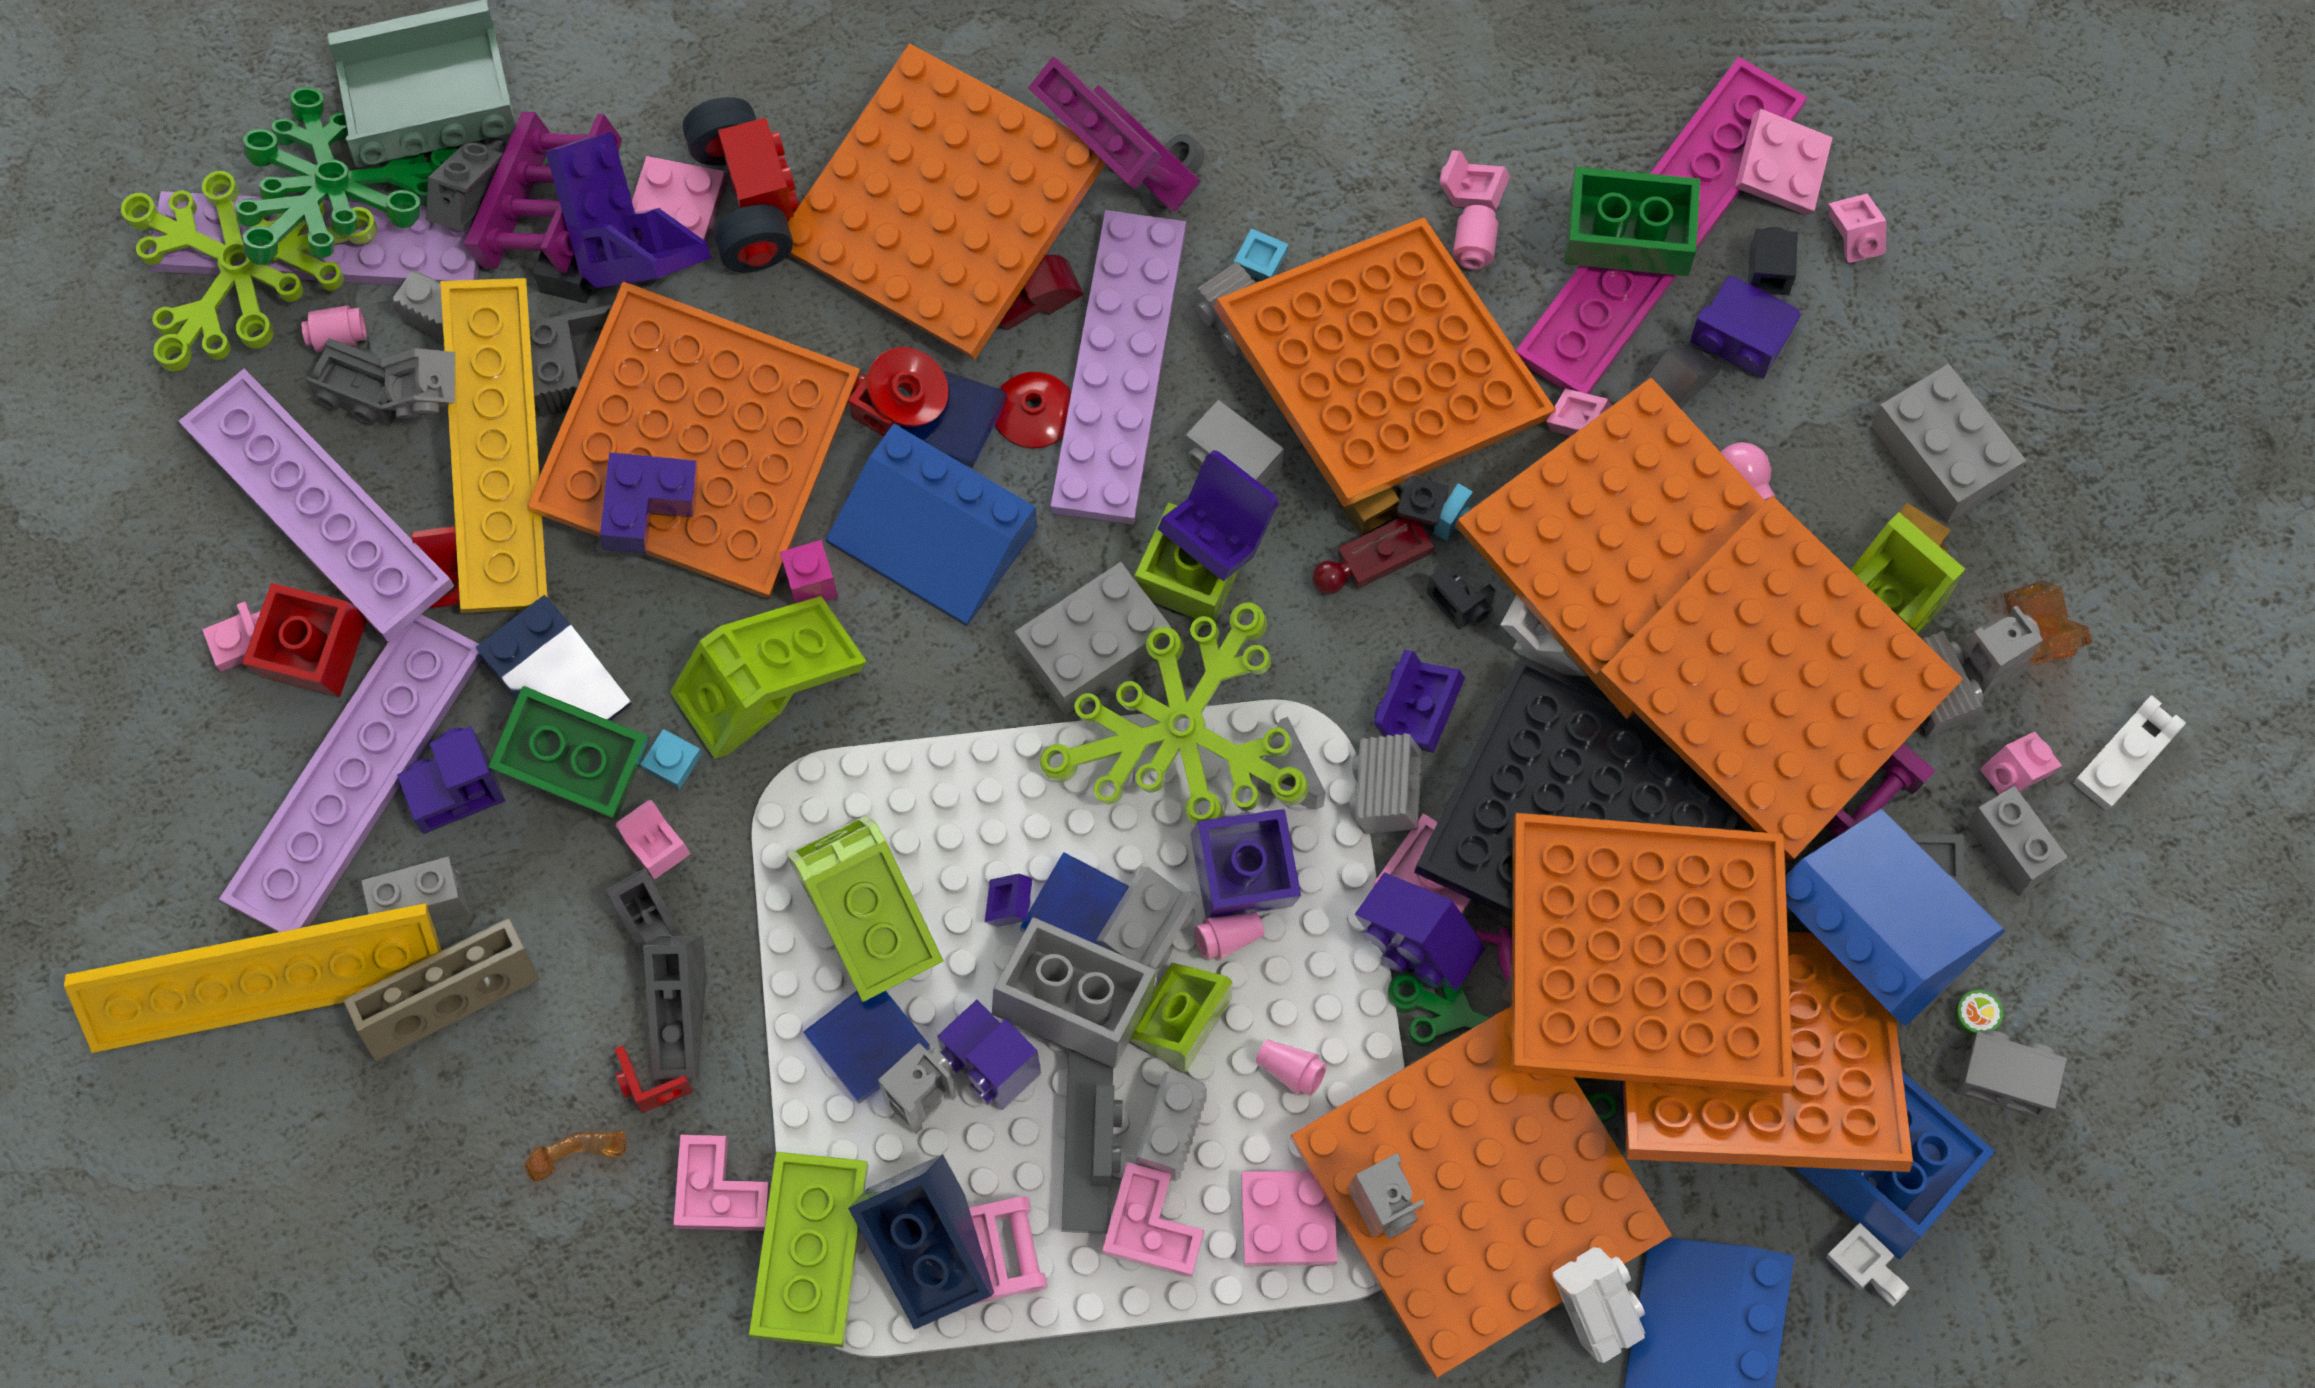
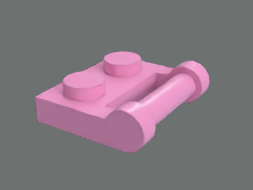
(985, 1224)

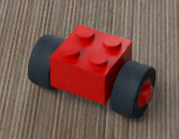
(729, 134)

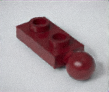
(1374, 556)

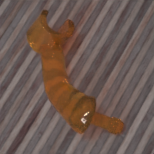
(605, 1144)

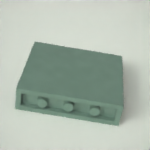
(422, 83)

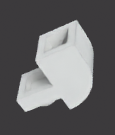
(1536, 641)

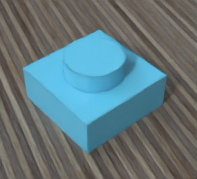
(1261, 255)
(1453, 509)
(671, 759)

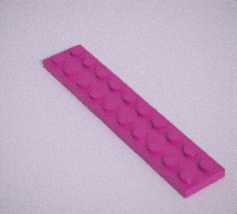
(1606, 306)

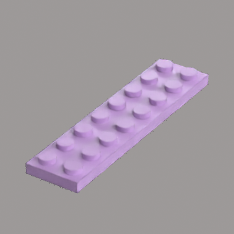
(385, 260)
(1118, 368)
(316, 504)
(352, 776)

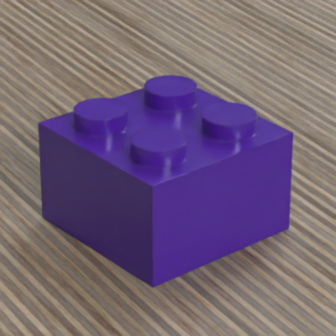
(1245, 863)
(1419, 932)

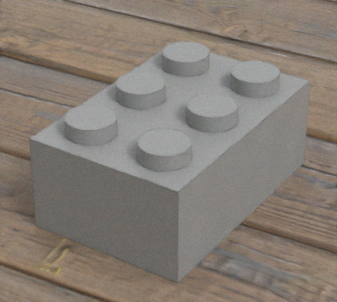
(1948, 443)
(1091, 637)
(1073, 992)

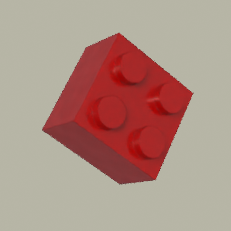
(305, 639)

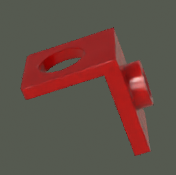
(861, 408)
(441, 548)
(654, 1097)

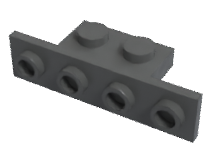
(1089, 1144)

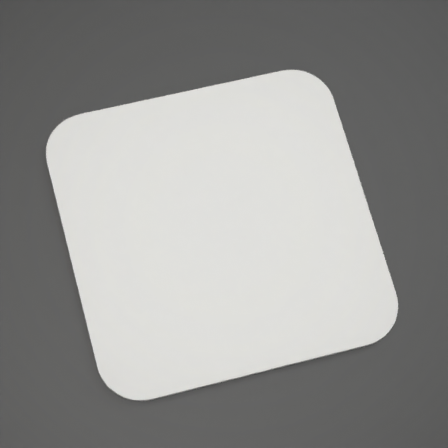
(985, 811)

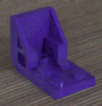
(604, 222)

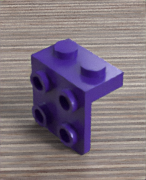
(1745, 326)
(1221, 517)

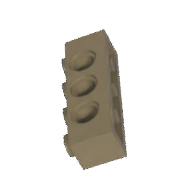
(441, 990)

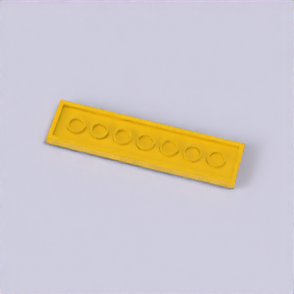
(493, 445)
(247, 978)

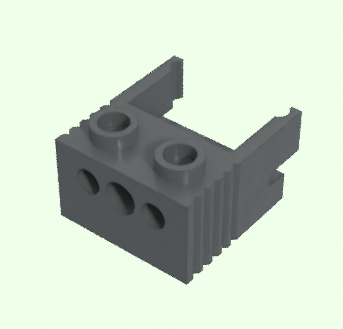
(561, 354)

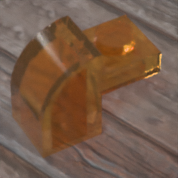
(2047, 607)

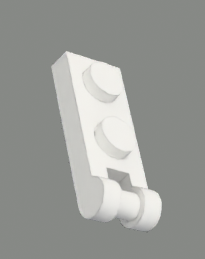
(2128, 754)

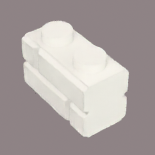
(1600, 1304)

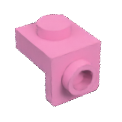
(1473, 183)
(2021, 764)
(652, 839)

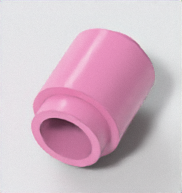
(1476, 237)
(337, 323)

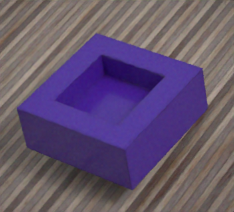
(1008, 900)

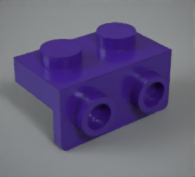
(1418, 700)

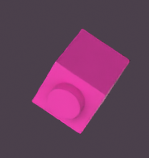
(809, 572)

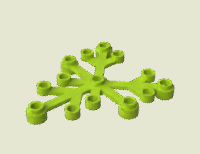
(203, 314)
(1133, 740)

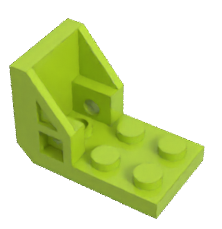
(1909, 572)
(753, 667)
(866, 907)

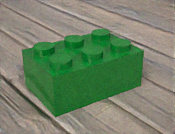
(1632, 221)
(569, 752)

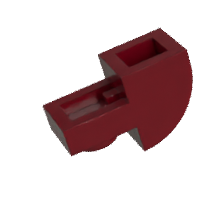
(1047, 289)

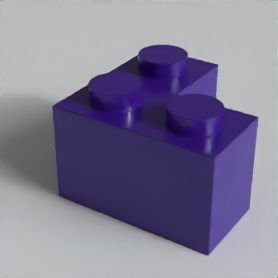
(641, 487)
(452, 783)
(990, 1054)

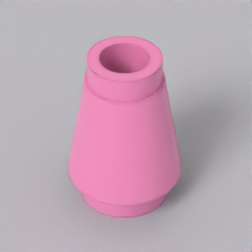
(1227, 934)
(1292, 1066)

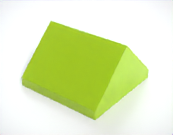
(1182, 1014)

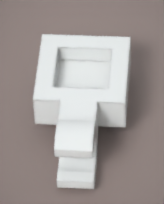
(1864, 1260)

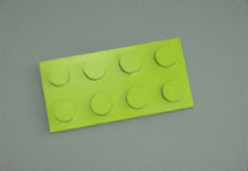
(808, 1250)

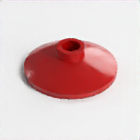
(918, 376)
(1034, 426)

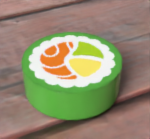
(1978, 1012)

